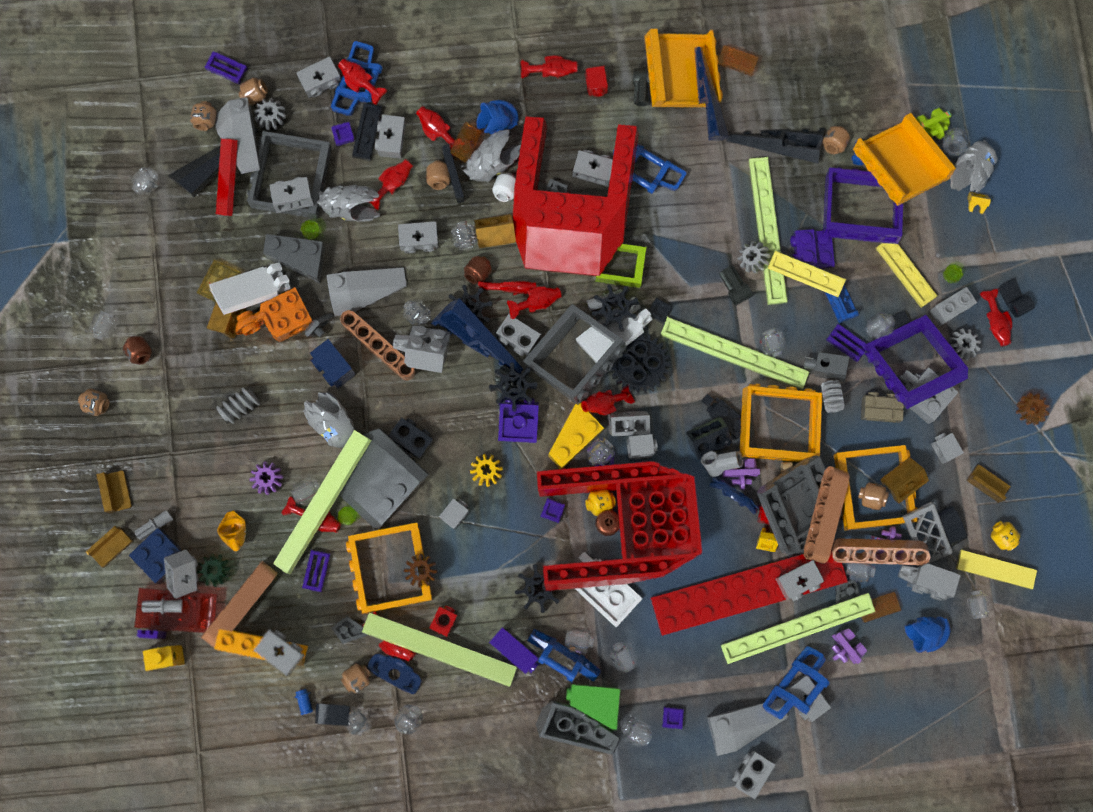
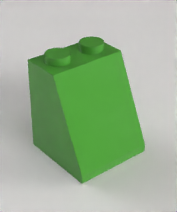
(596, 702)

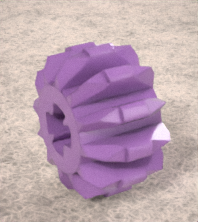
(270, 471)

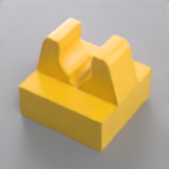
(978, 199)
(766, 541)

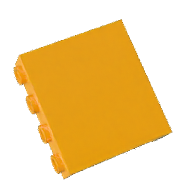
(674, 67)
(904, 160)
(245, 643)

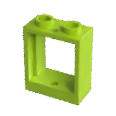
(626, 281)

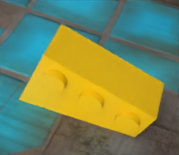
(575, 436)

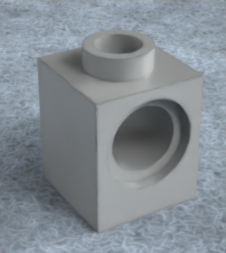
(946, 447)
(454, 513)

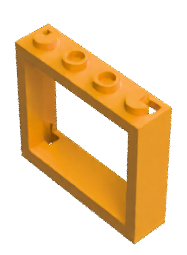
(789, 393)
(847, 508)
(355, 567)

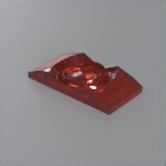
(196, 615)

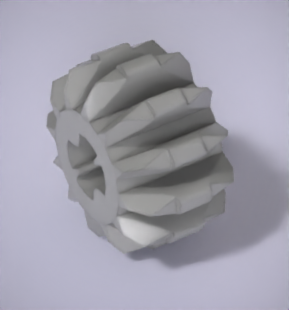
(269, 107)
(750, 252)
(971, 347)
(832, 396)

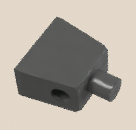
(836, 367)

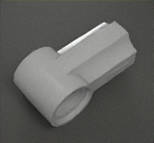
(716, 464)

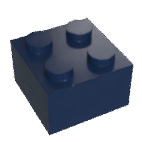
(335, 368)
(151, 554)

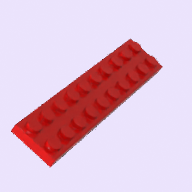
(735, 594)

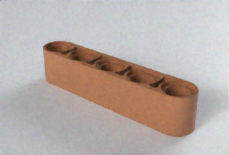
(373, 337)
(826, 514)
(889, 555)
(241, 602)

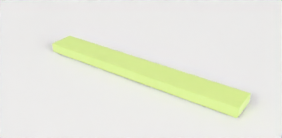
(767, 226)
(734, 353)
(322, 502)
(798, 628)
(439, 649)

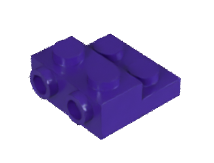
(813, 248)
(518, 425)

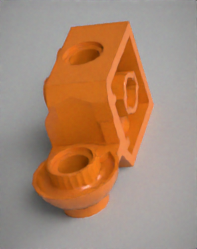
(282, 315)

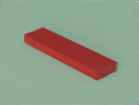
(226, 177)

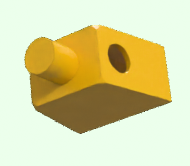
(163, 657)

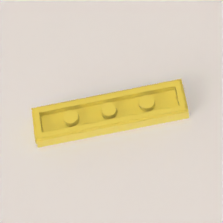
(907, 273)
(806, 274)
(996, 569)

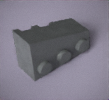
(296, 254)

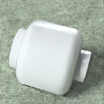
(504, 187)

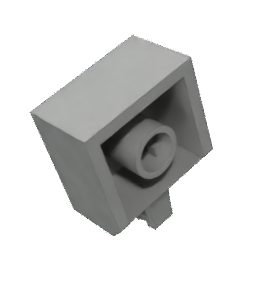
(424, 348)
(929, 408)
(930, 580)

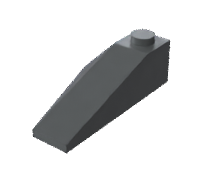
(570, 726)

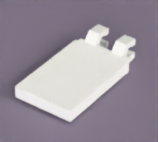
(249, 288)
(597, 344)
(611, 601)

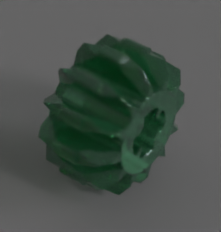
(215, 562)

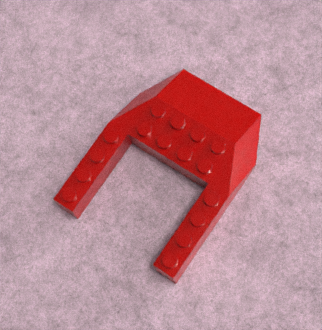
(569, 229)
(654, 518)

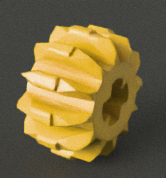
(492, 466)

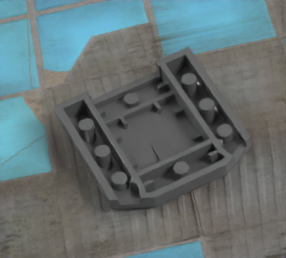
(382, 479)
(791, 503)

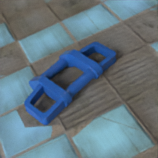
(369, 67)
(658, 180)
(581, 664)
(780, 691)

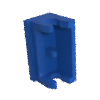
(842, 306)

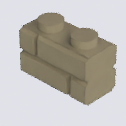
(881, 408)

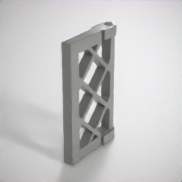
(935, 554)

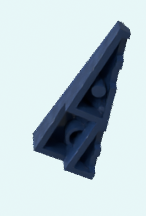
(707, 95)
(465, 325)

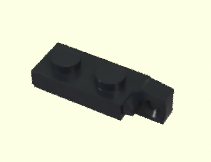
(718, 408)

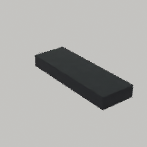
(367, 132)
(453, 173)

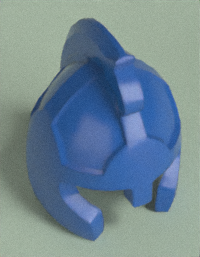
(498, 116)
(928, 633)

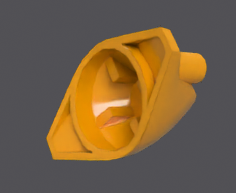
(232, 530)

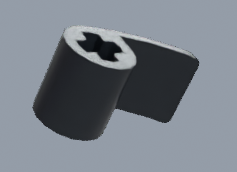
(1015, 301)
(952, 525)
(332, 714)

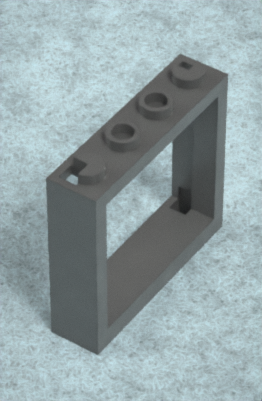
(292, 141)
(552, 339)

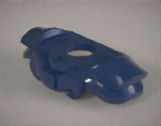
(735, 495)
(408, 680)

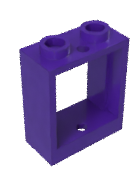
(514, 651)

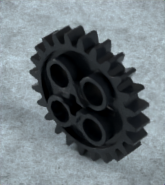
(653, 353)

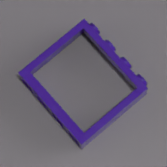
(853, 231)
(908, 399)

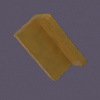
(495, 231)
(224, 323)
(905, 479)
(988, 483)
(114, 491)
(109, 546)

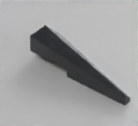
(794, 144)
(199, 172)

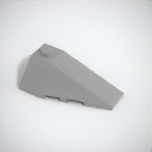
(237, 123)
(362, 288)
(741, 726)

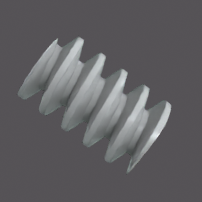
(238, 405)

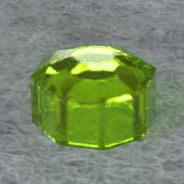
(310, 229)
(953, 273)
(347, 516)

